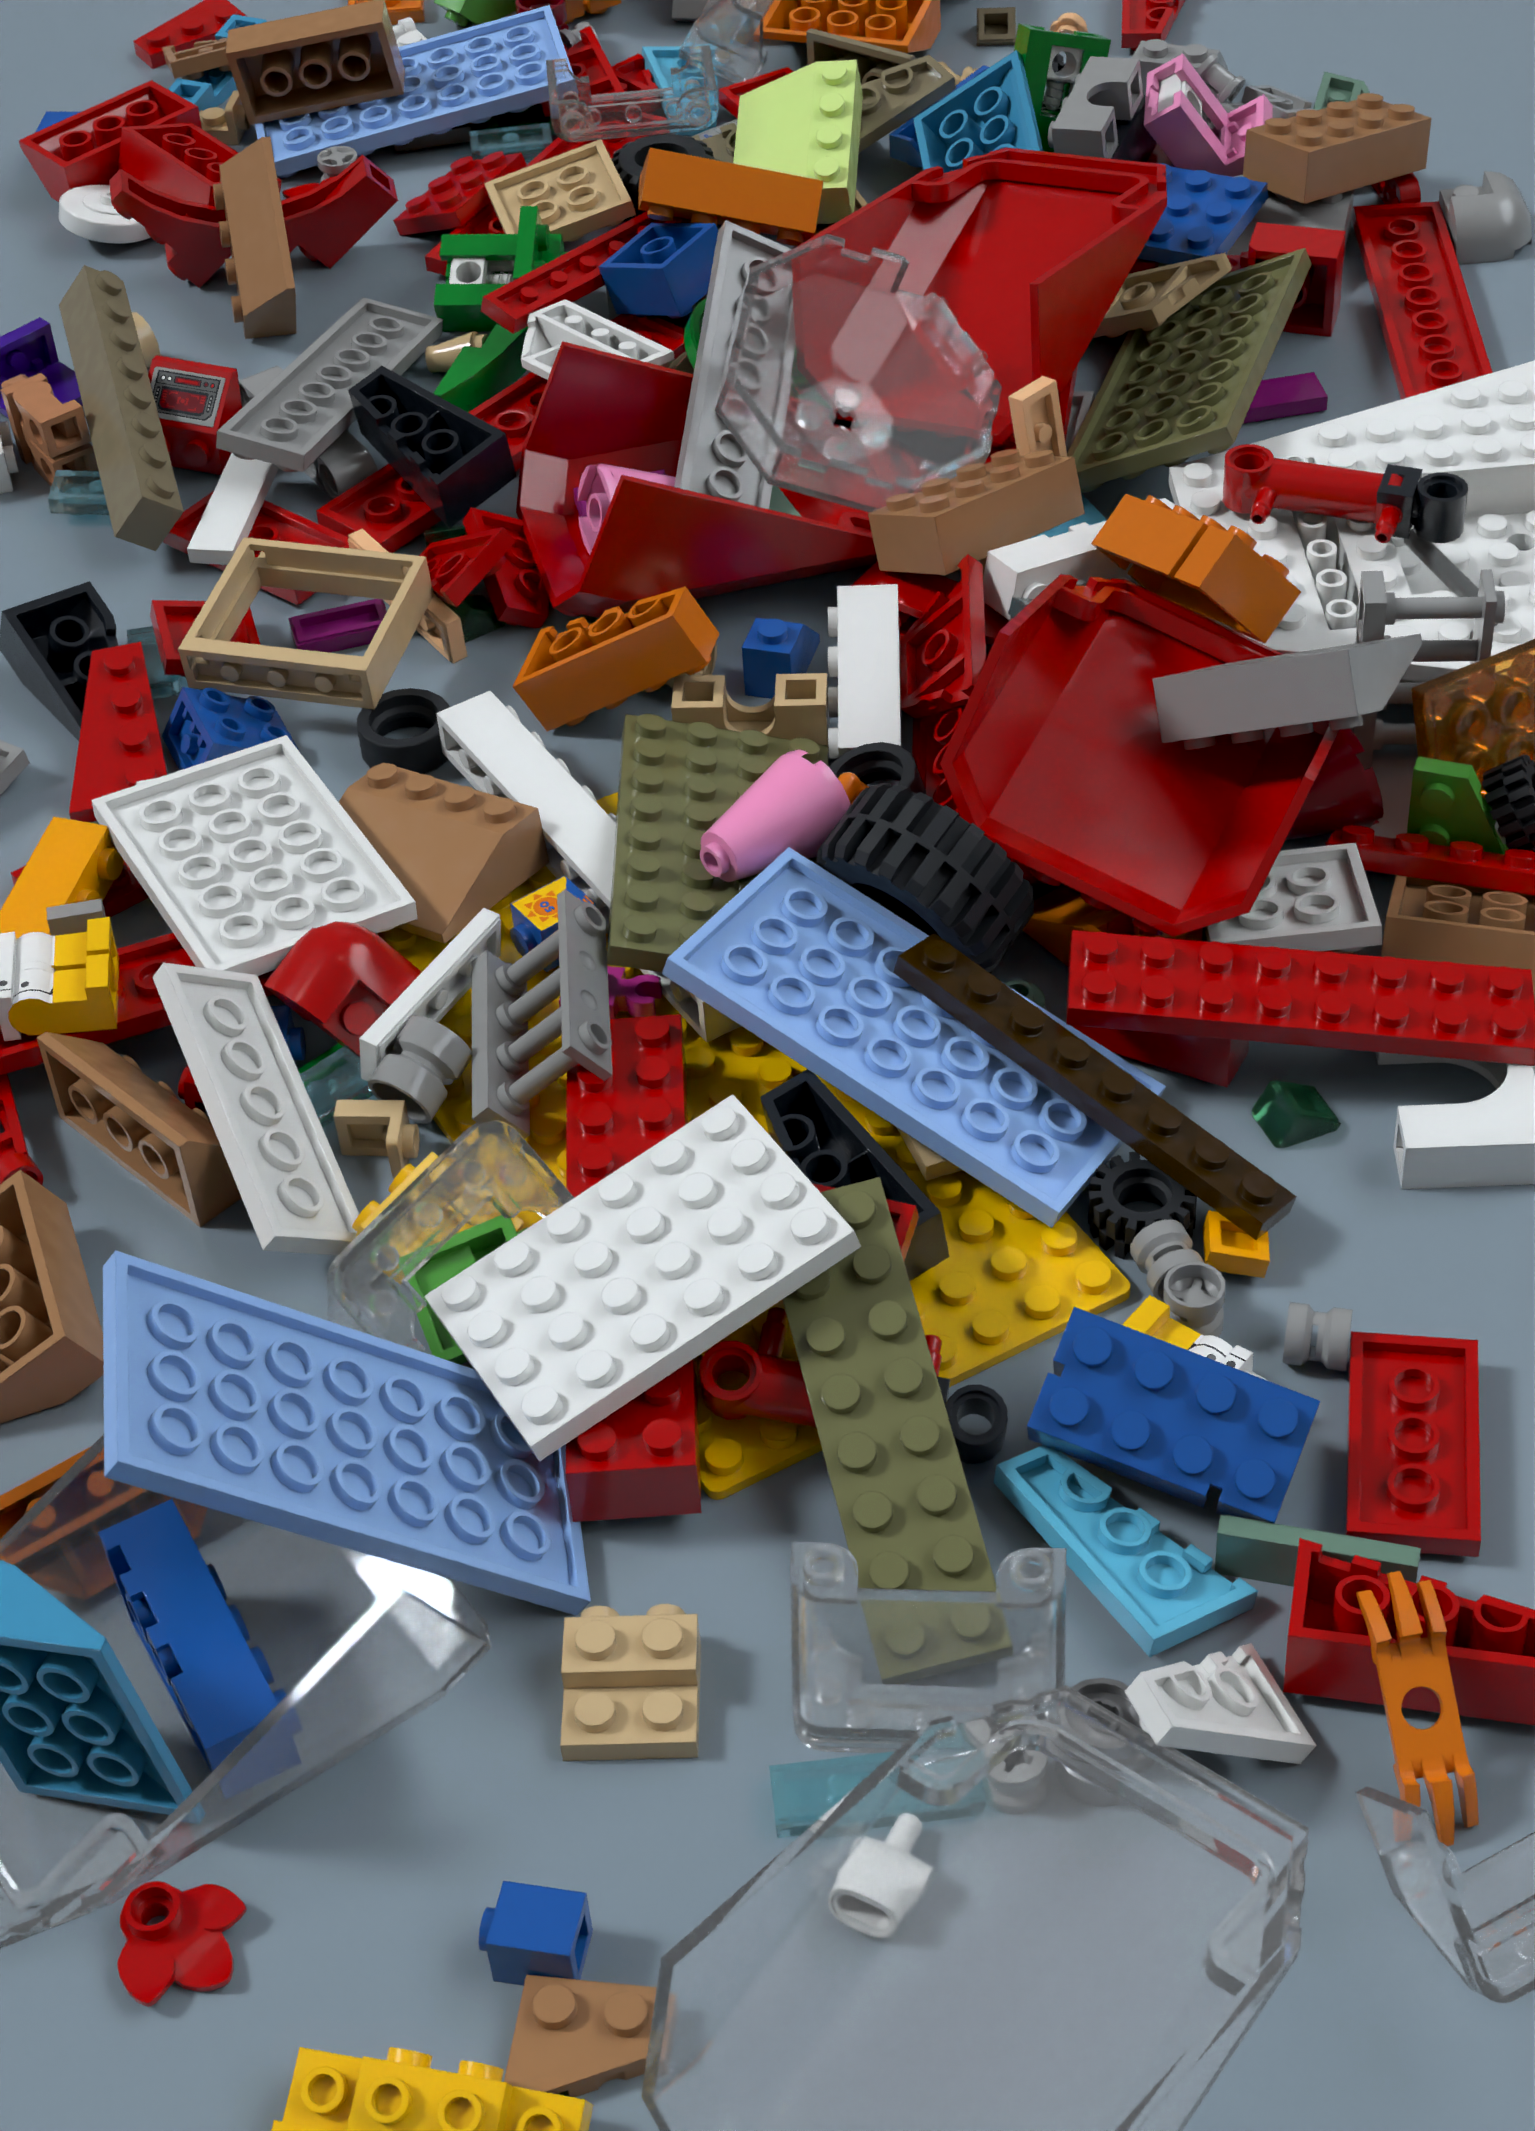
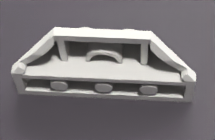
(582, 327)

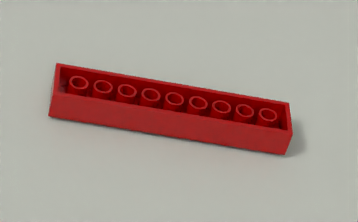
(648, 1450)

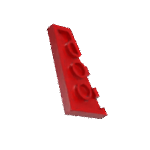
(117, 730)

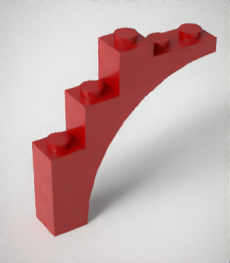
(319, 222)

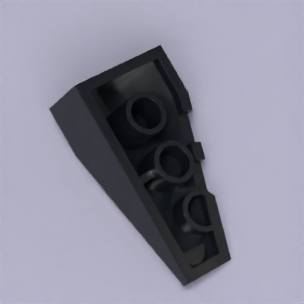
(52, 646)

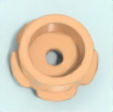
(1069, 23)

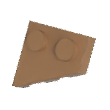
(193, 62)
(579, 2034)

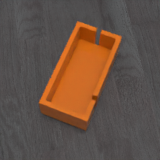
(1198, 565)

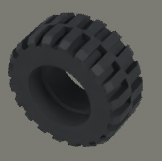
(931, 870)

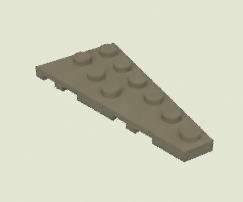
(885, 104)

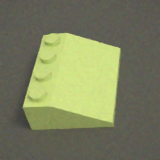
(807, 129)

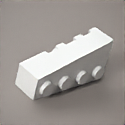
(1033, 564)
(865, 667)

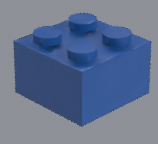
(661, 269)

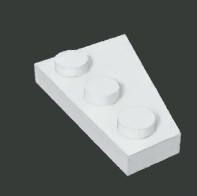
(1220, 1708)

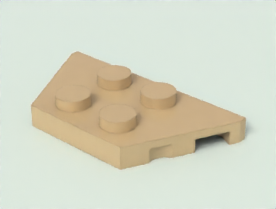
(1157, 293)

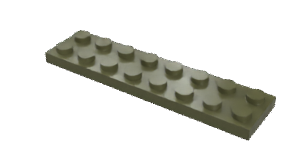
(884, 1413)

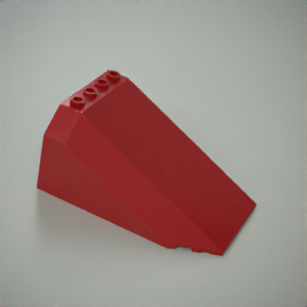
(1019, 250)
(655, 533)
(1073, 771)

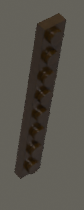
(1096, 1086)

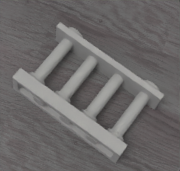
(1381, 608)
(503, 1007)

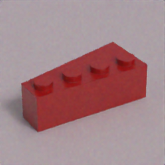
(1330, 1646)

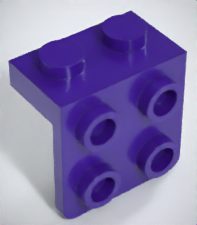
(31, 352)

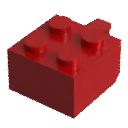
(1320, 294)

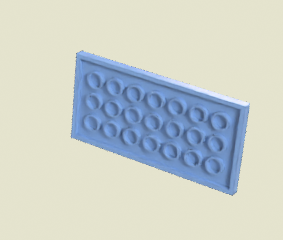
(446, 85)
(815, 978)
(329, 1436)

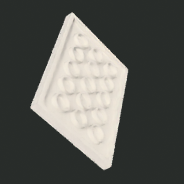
(250, 857)
(640, 1275)

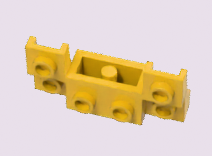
(408, 2095)

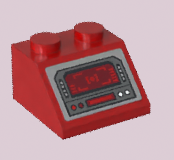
(192, 407)

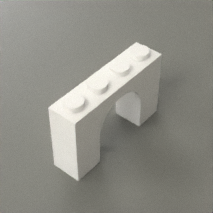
(1470, 1141)

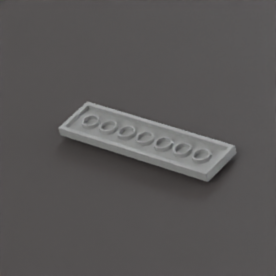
(310, 398)
(709, 453)

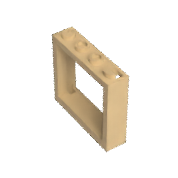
(299, 674)

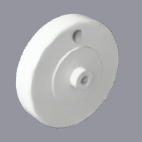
(91, 215)

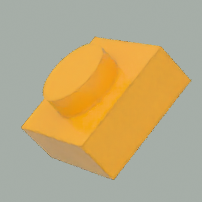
(1232, 1249)

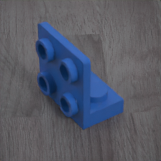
(215, 724)

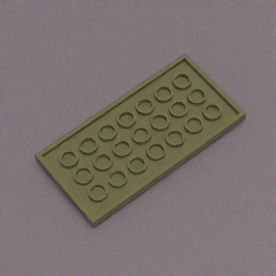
(1189, 378)
(669, 794)

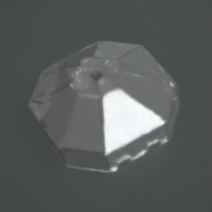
(837, 335)

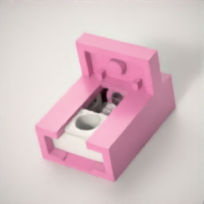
(1192, 122)

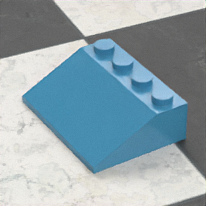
(980, 118)
(72, 1712)

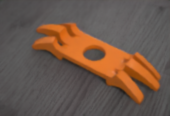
(1413, 1664)

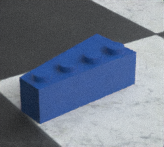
(190, 1630)

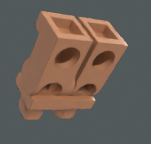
(45, 429)

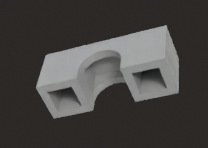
(1101, 94)

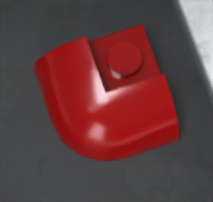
(341, 979)

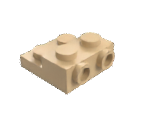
(630, 1685)

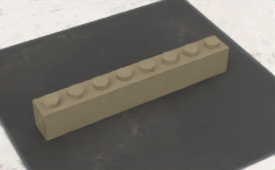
(120, 409)

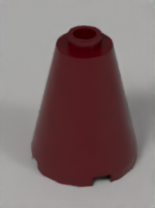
(1341, 792)

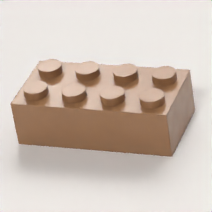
(315, 61)
(1337, 148)
(975, 511)

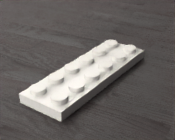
(259, 1109)

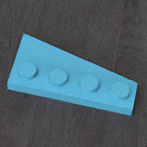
(1119, 1554)

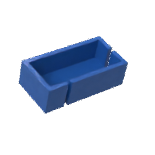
(1171, 1418)

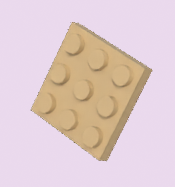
(572, 190)

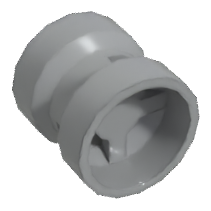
(1160, 1249)
(1196, 1297)
(1331, 1339)

